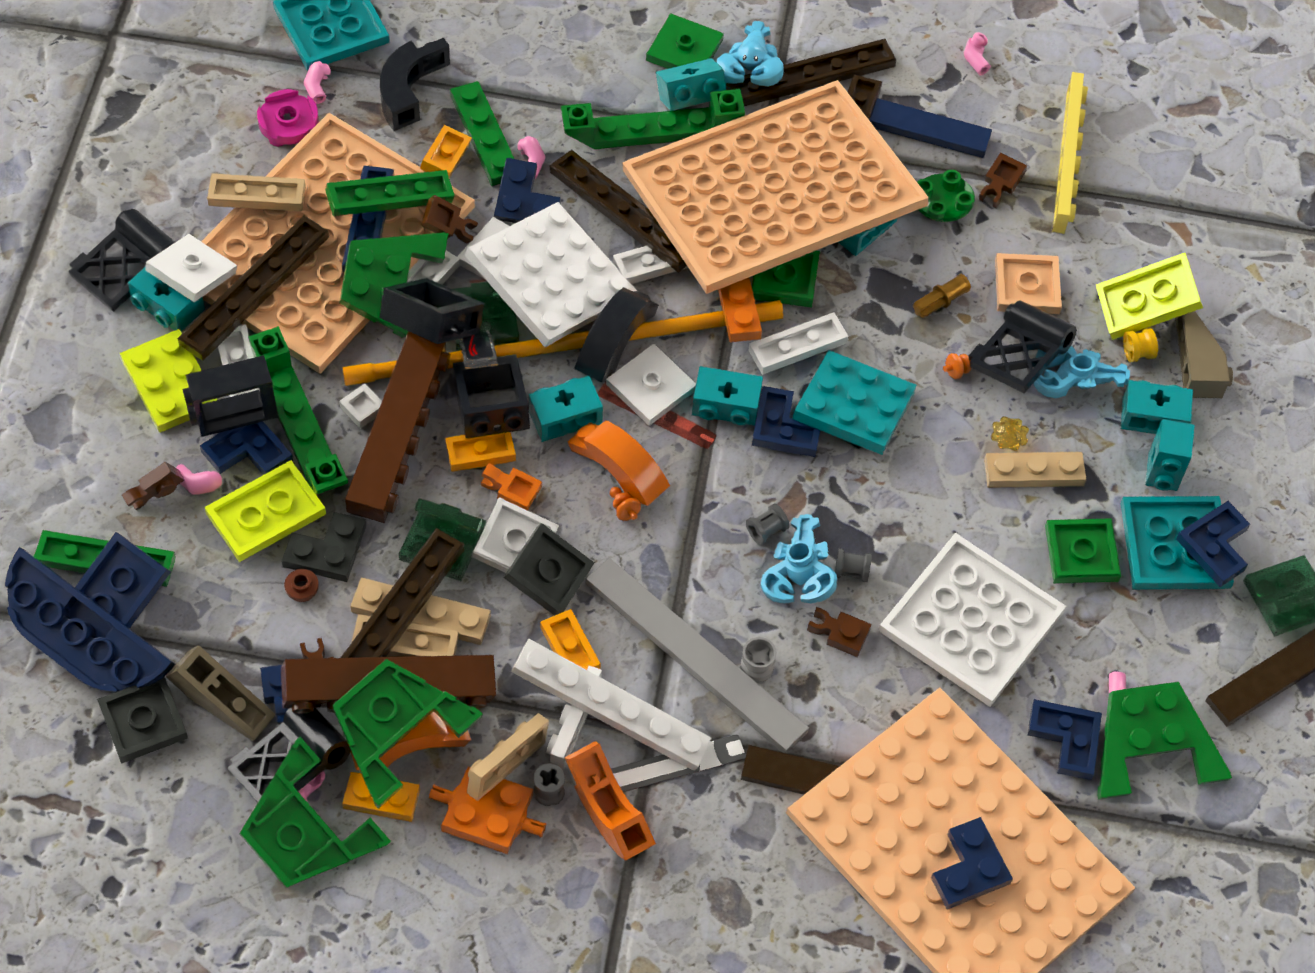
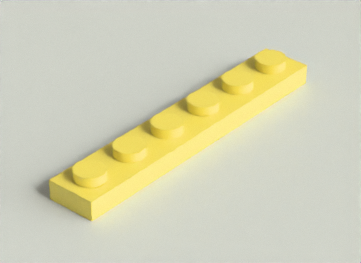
(1069, 162)

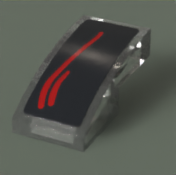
(478, 350)

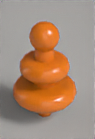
(957, 365)
(625, 505)

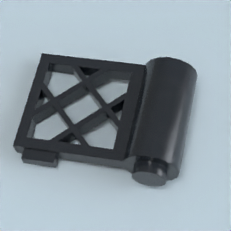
(138, 238)
(1035, 331)
(313, 729)

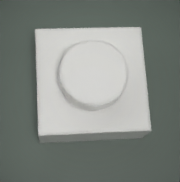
(361, 405)

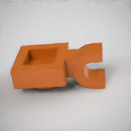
(515, 488)

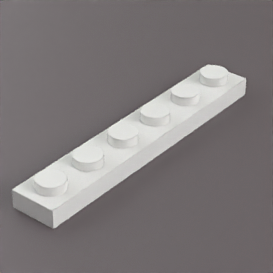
(611, 704)

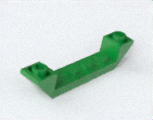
(650, 127)
(297, 419)

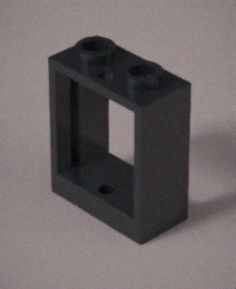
(431, 310)
(234, 410)
(482, 419)

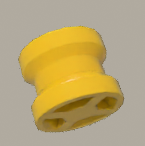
(1140, 345)

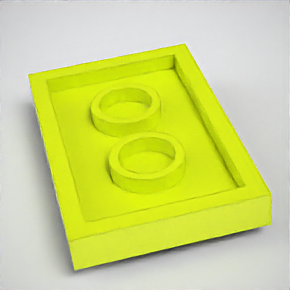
(1149, 296)
(160, 375)
(265, 510)

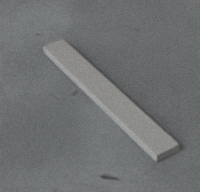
(697, 656)

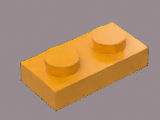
(446, 151)
(479, 451)
(569, 640)
(399, 806)

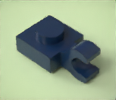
(273, 689)

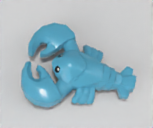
(754, 56)
(1078, 370)
(801, 565)

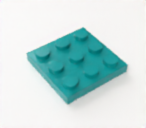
(331, 28)
(854, 402)
(1151, 542)

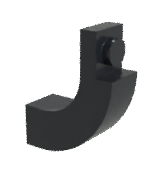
(401, 72)
(612, 332)

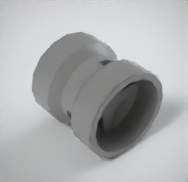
(758, 651)

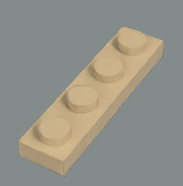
(436, 612)

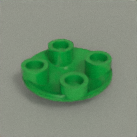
(948, 196)

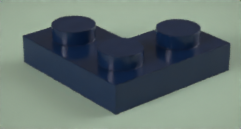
(515, 193)
(777, 430)
(250, 441)
(1209, 541)
(1076, 731)
(980, 866)

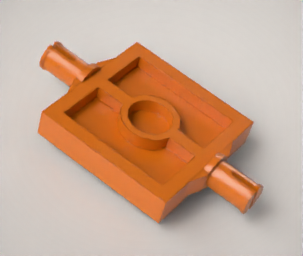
(491, 820)

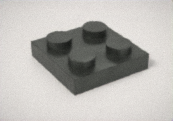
(549, 570)
(142, 719)

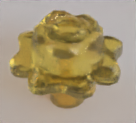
(1009, 433)

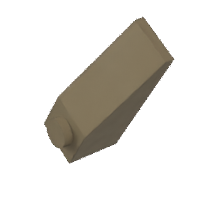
(1201, 358)
(220, 693)

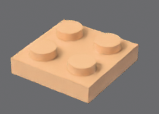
(1028, 279)

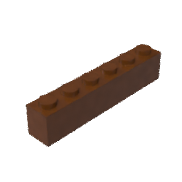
(396, 428)
(325, 680)

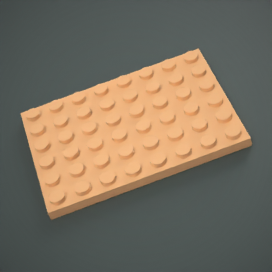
(773, 186)
(308, 300)
(887, 830)

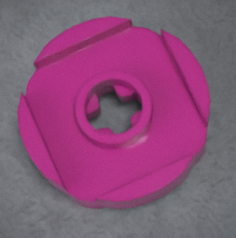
(292, 131)

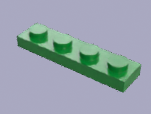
(483, 128)
(388, 192)
(79, 552)

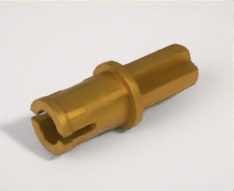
(942, 296)

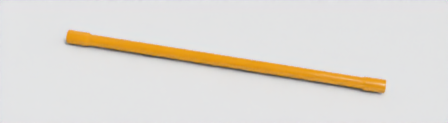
(766, 311)

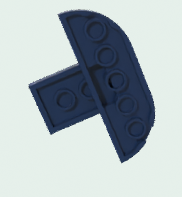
(91, 623)

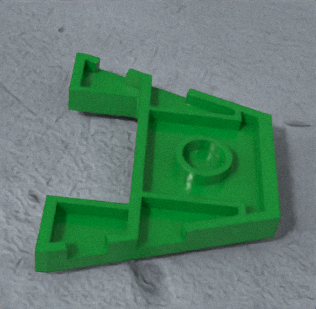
(381, 264)
(384, 711)
(1152, 723)
(292, 835)

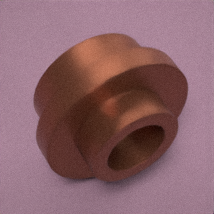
(305, 592)

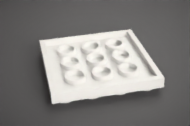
(548, 273)
(972, 619)

